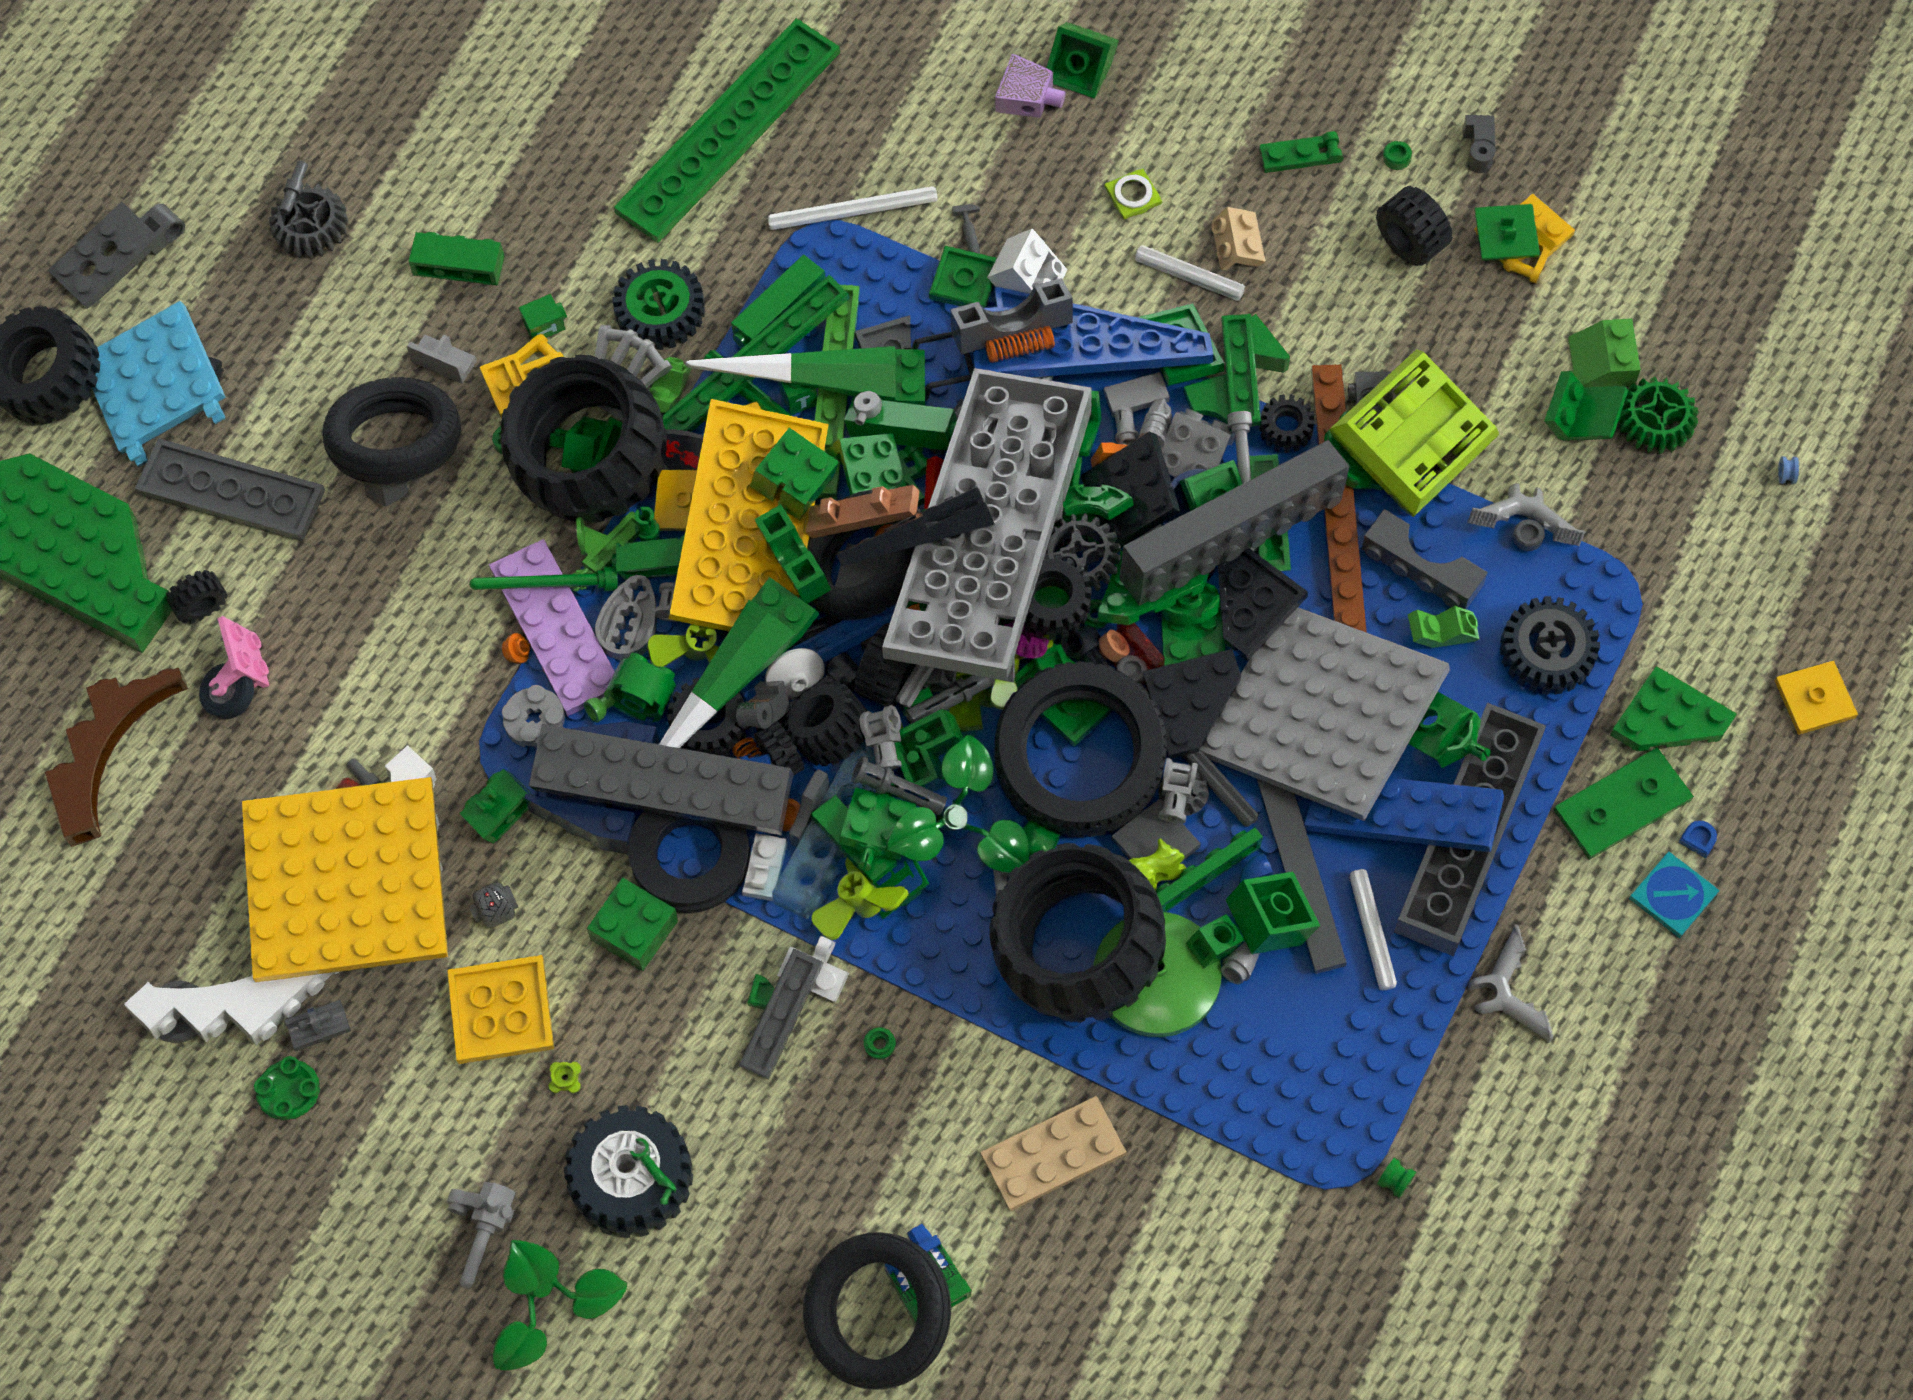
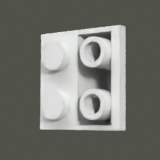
(1025, 263)

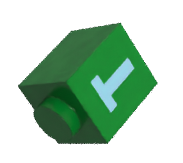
(543, 316)
(797, 397)

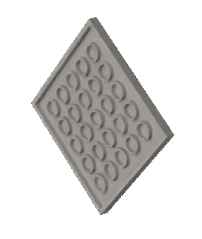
(1325, 711)

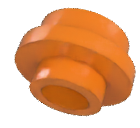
(516, 648)

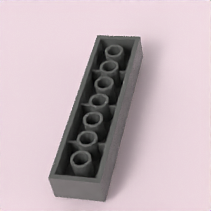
(1233, 523)
(661, 779)
(1453, 877)

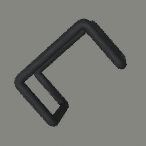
(948, 381)

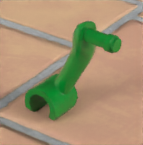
(654, 1170)

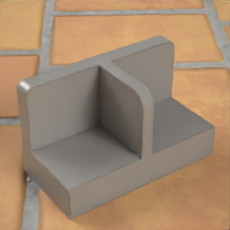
(442, 357)

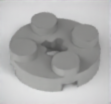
(523, 703)

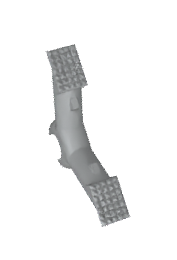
(1529, 507)
(1504, 1000)

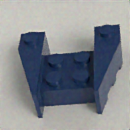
(590, 820)

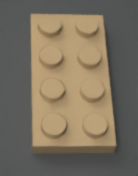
(1053, 1153)

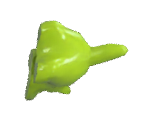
(1162, 865)

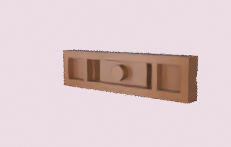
(862, 511)

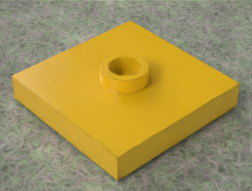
(674, 499)
(1816, 697)

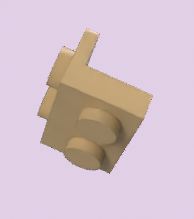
(1237, 238)

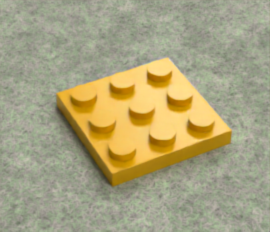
(500, 1009)

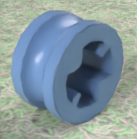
(1788, 470)

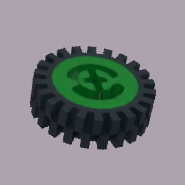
(677, 293)

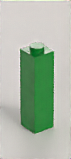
(777, 299)
(909, 424)

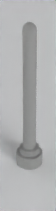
(1240, 424)

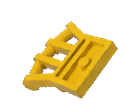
(1551, 234)
(506, 373)

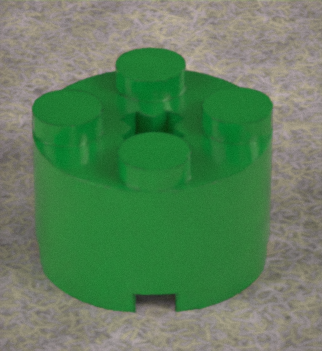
(641, 688)

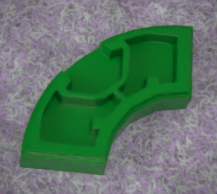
(1096, 500)

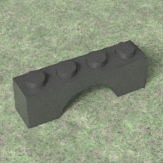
(1046, 305)
(1452, 581)

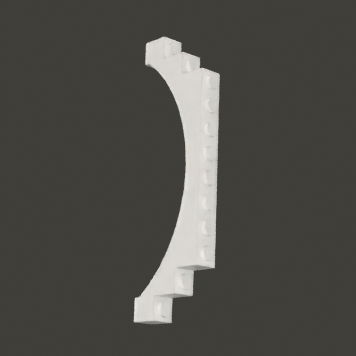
(249, 1005)

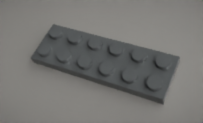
(230, 489)

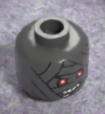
(493, 905)

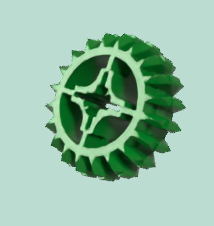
(1668, 403)

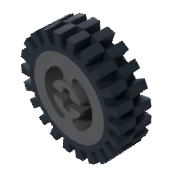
(1553, 624)

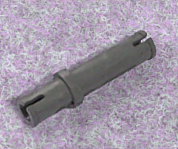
(920, 711)

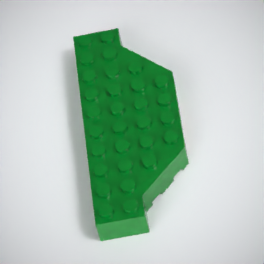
(77, 551)

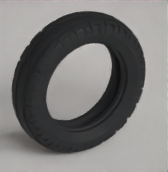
(396, 464)
(864, 599)
(821, 1311)

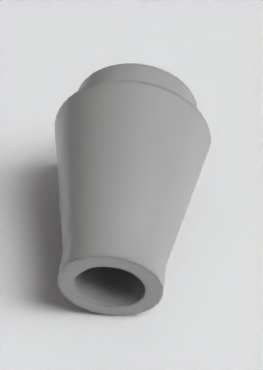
(1239, 964)

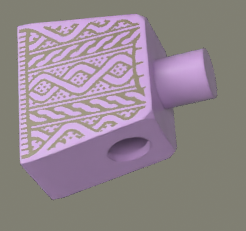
(1027, 89)

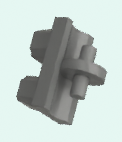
(317, 1025)

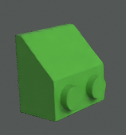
(1605, 354)

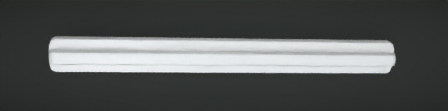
(852, 208)

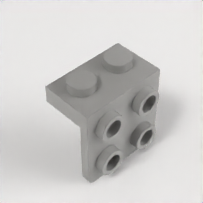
(1194, 443)

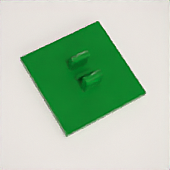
(1507, 232)

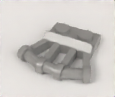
(645, 349)

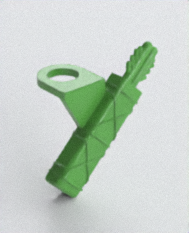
(601, 546)

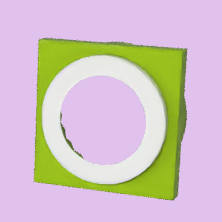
(1128, 208)

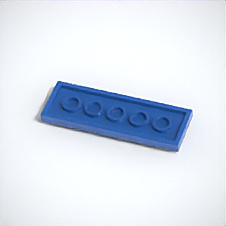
(1421, 815)

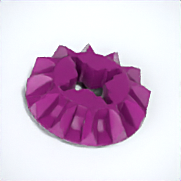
(1034, 648)

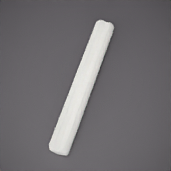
(1189, 273)
(1373, 929)

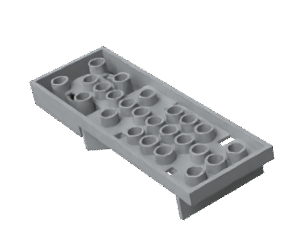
(1020, 450)

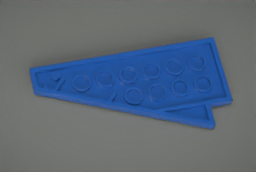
(1099, 343)

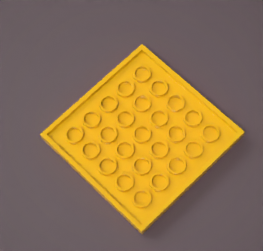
(343, 879)

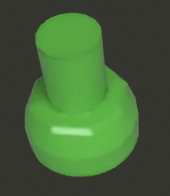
(597, 708)

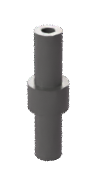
(293, 187)
(361, 773)

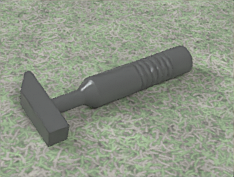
(968, 227)

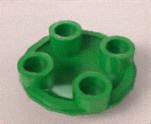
(287, 1089)

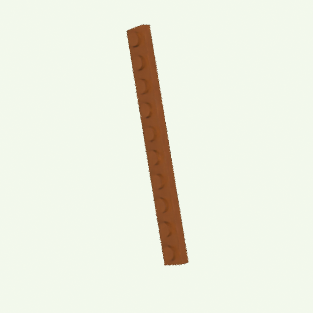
(1341, 519)

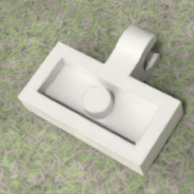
(830, 978)

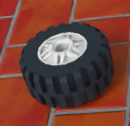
(631, 1199)

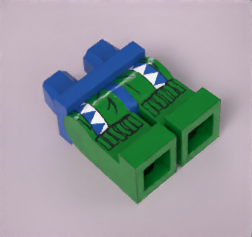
(957, 1286)

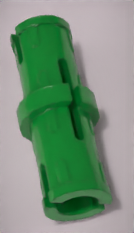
(646, 525)

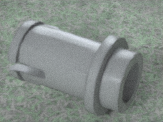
(1125, 426)

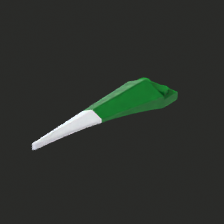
(887, 371)
(757, 638)

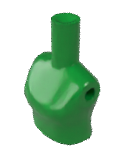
(1040, 837)

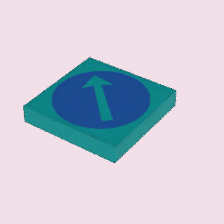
(1674, 894)

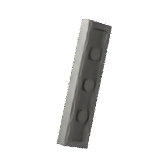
(781, 1014)

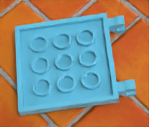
(155, 380)

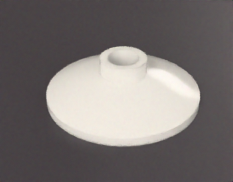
(798, 670)

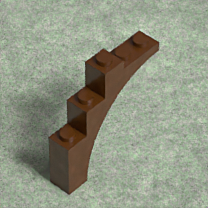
(115, 710)

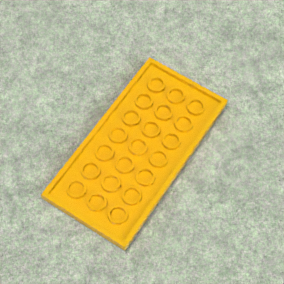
(722, 548)

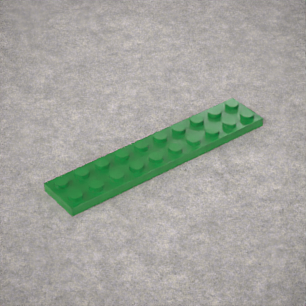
(726, 130)

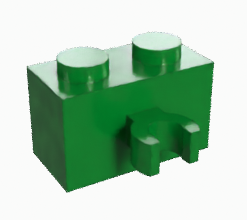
(579, 443)
(496, 806)

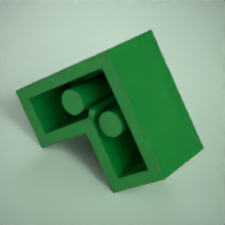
(922, 745)

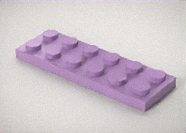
(556, 629)

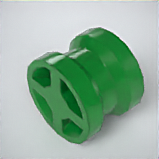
(1396, 1178)

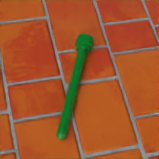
(602, 578)

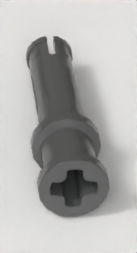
(883, 782)

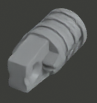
(1157, 420)

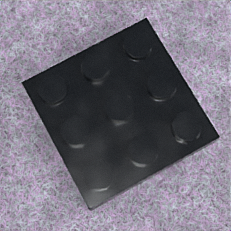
(1144, 476)

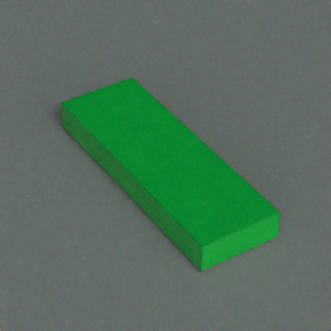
(830, 819)

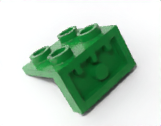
(1584, 411)
(869, 462)

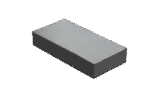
(1136, 393)

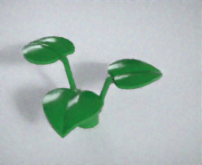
(918, 834)
(533, 1272)

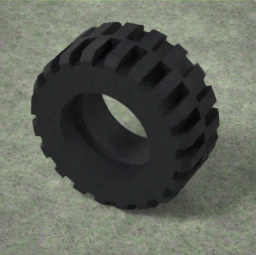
(65, 382)

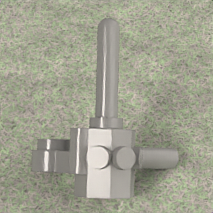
(490, 1214)

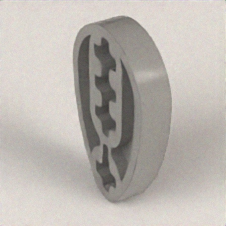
(612, 619)

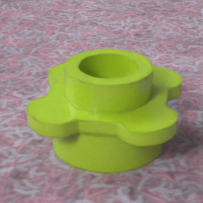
(558, 1070)

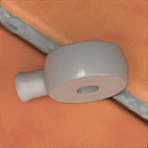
(866, 406)

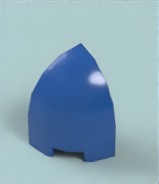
(1256, 867)

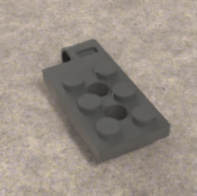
(133, 242)

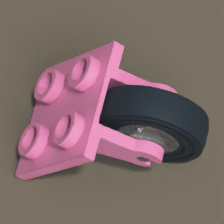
(230, 686)

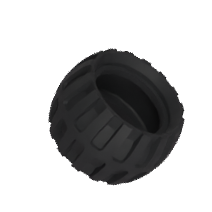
(552, 396)
(1039, 887)

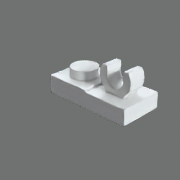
(764, 866)

